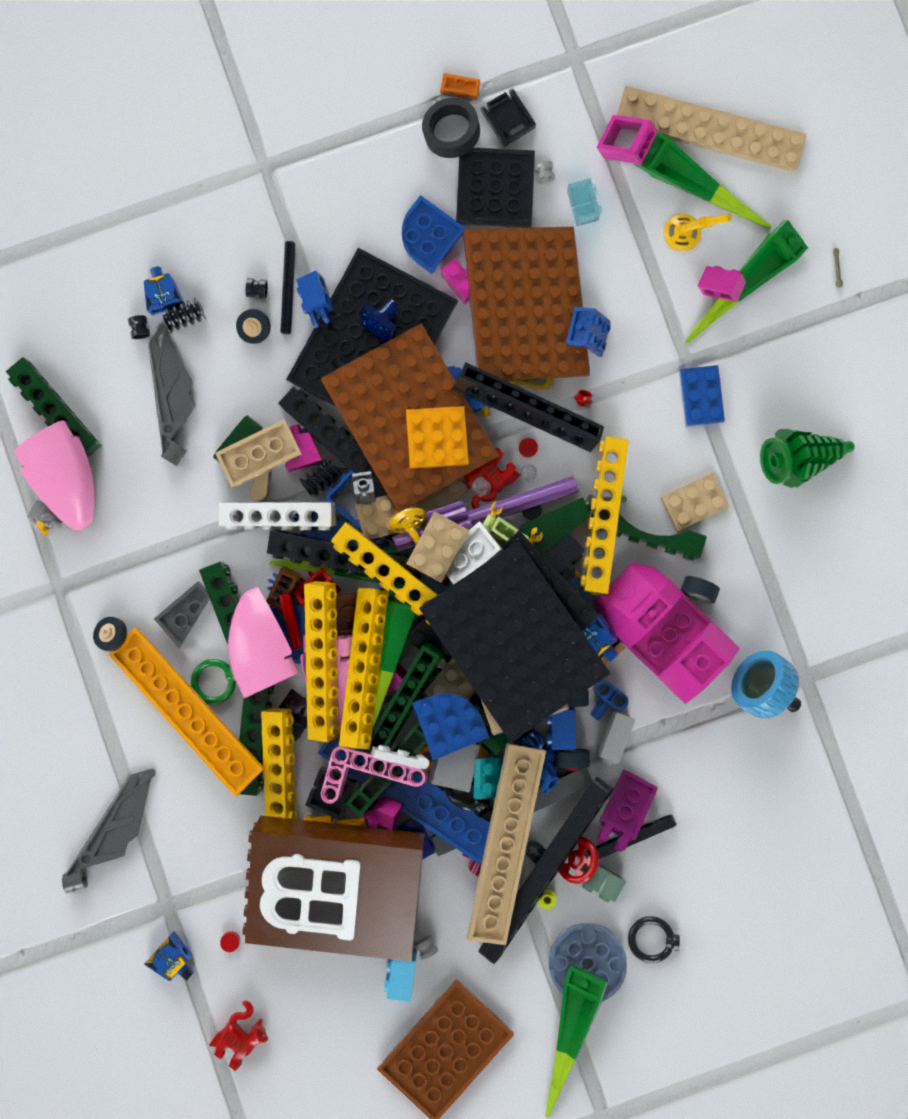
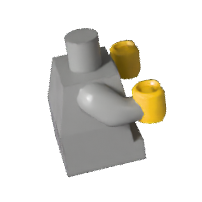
(43, 517)

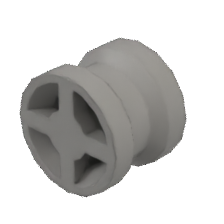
(544, 172)
(426, 947)

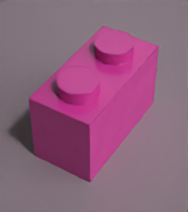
(457, 280)
(722, 283)

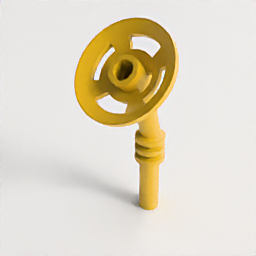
(686, 229)
(409, 523)

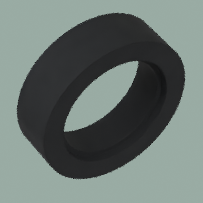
(444, 108)

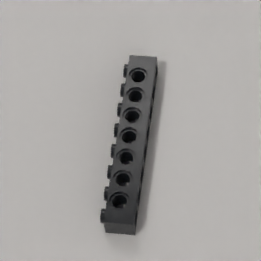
(290, 404)
(528, 407)
(277, 548)

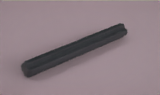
(287, 289)

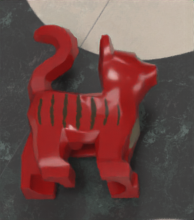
(496, 477)
(237, 1039)

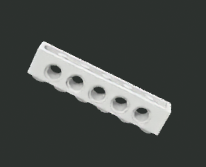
(229, 510)

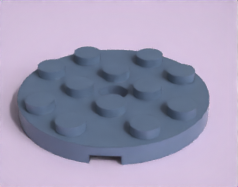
(593, 943)

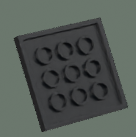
(496, 187)

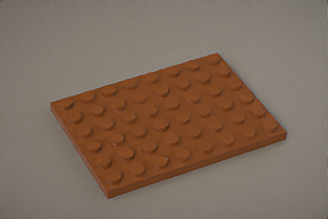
(524, 302)
(374, 401)

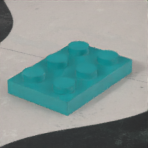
(487, 776)

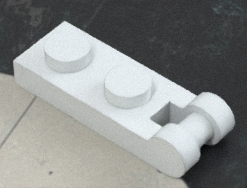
(400, 757)

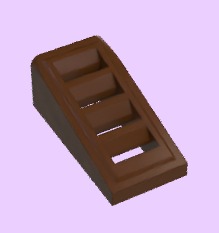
(287, 572)

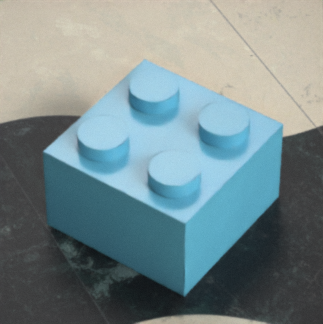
(400, 979)

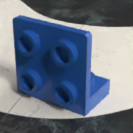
(589, 330)

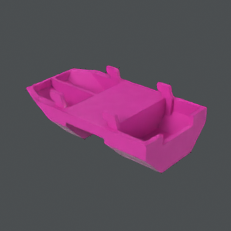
(665, 630)

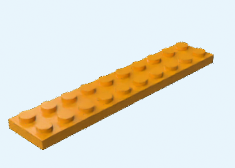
(187, 712)

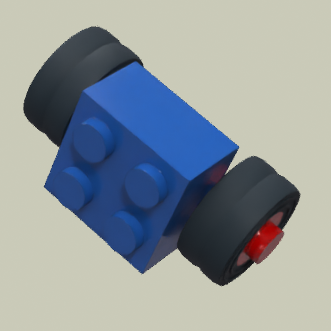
(562, 736)

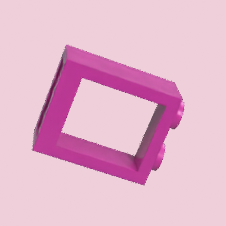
(640, 145)

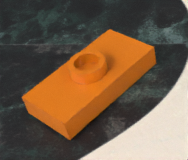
(460, 86)

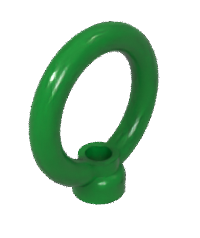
(228, 674)

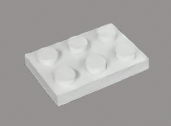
(475, 551)

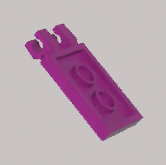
(626, 809)

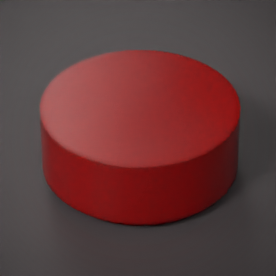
(528, 447)
(230, 941)

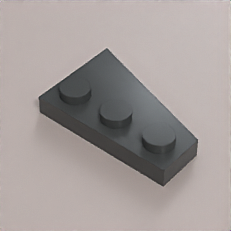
(183, 613)

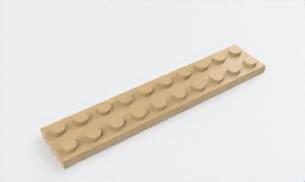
(715, 129)
(506, 844)

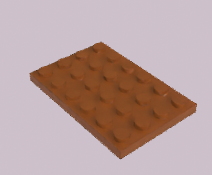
(445, 1050)

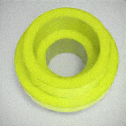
(551, 904)

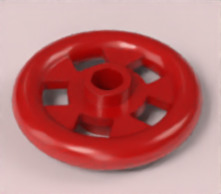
(592, 861)

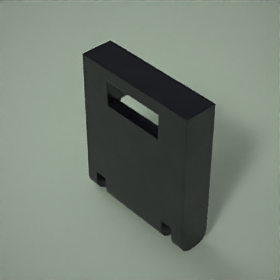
(506, 115)

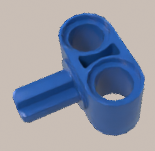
(607, 700)

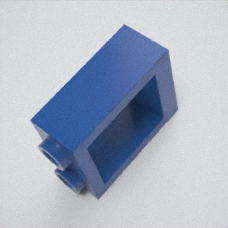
(334, 491)

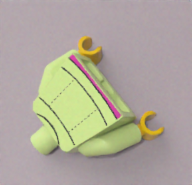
(502, 530)

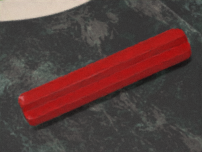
(291, 621)

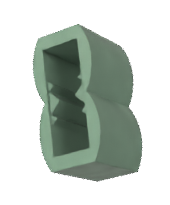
(605, 883)

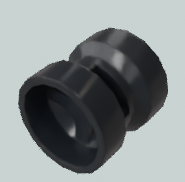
(256, 288)
(138, 327)

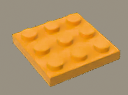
(437, 437)

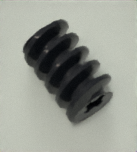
(184, 314)
(320, 477)

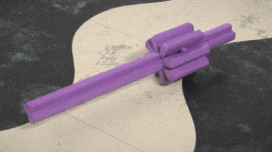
(458, 513)

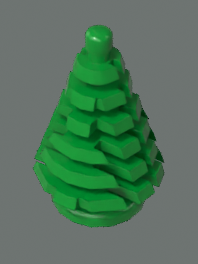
(800, 456)

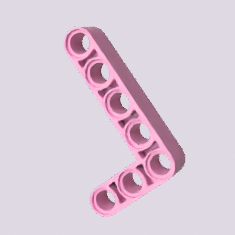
(369, 767)

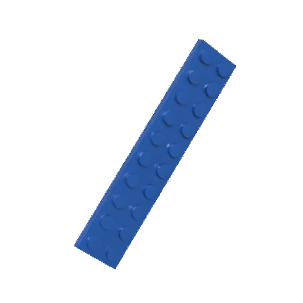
(428, 807)

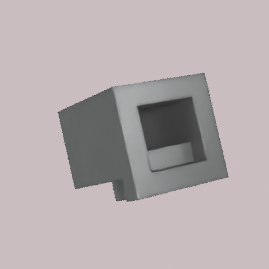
(363, 487)

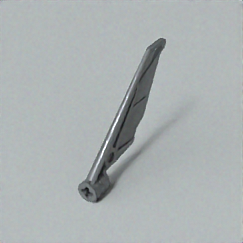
(172, 394)
(113, 832)

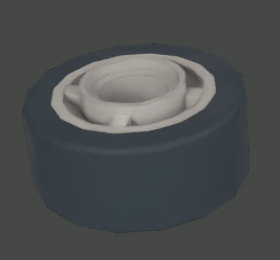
(700, 589)

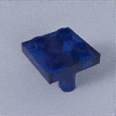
(380, 321)

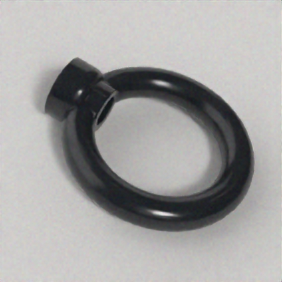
(479, 807)
(672, 939)

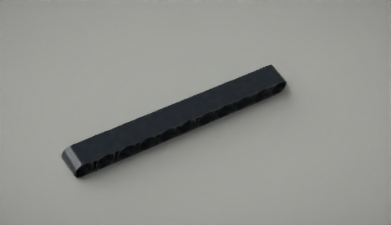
(551, 862)

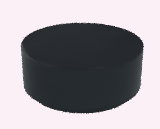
(532, 513)

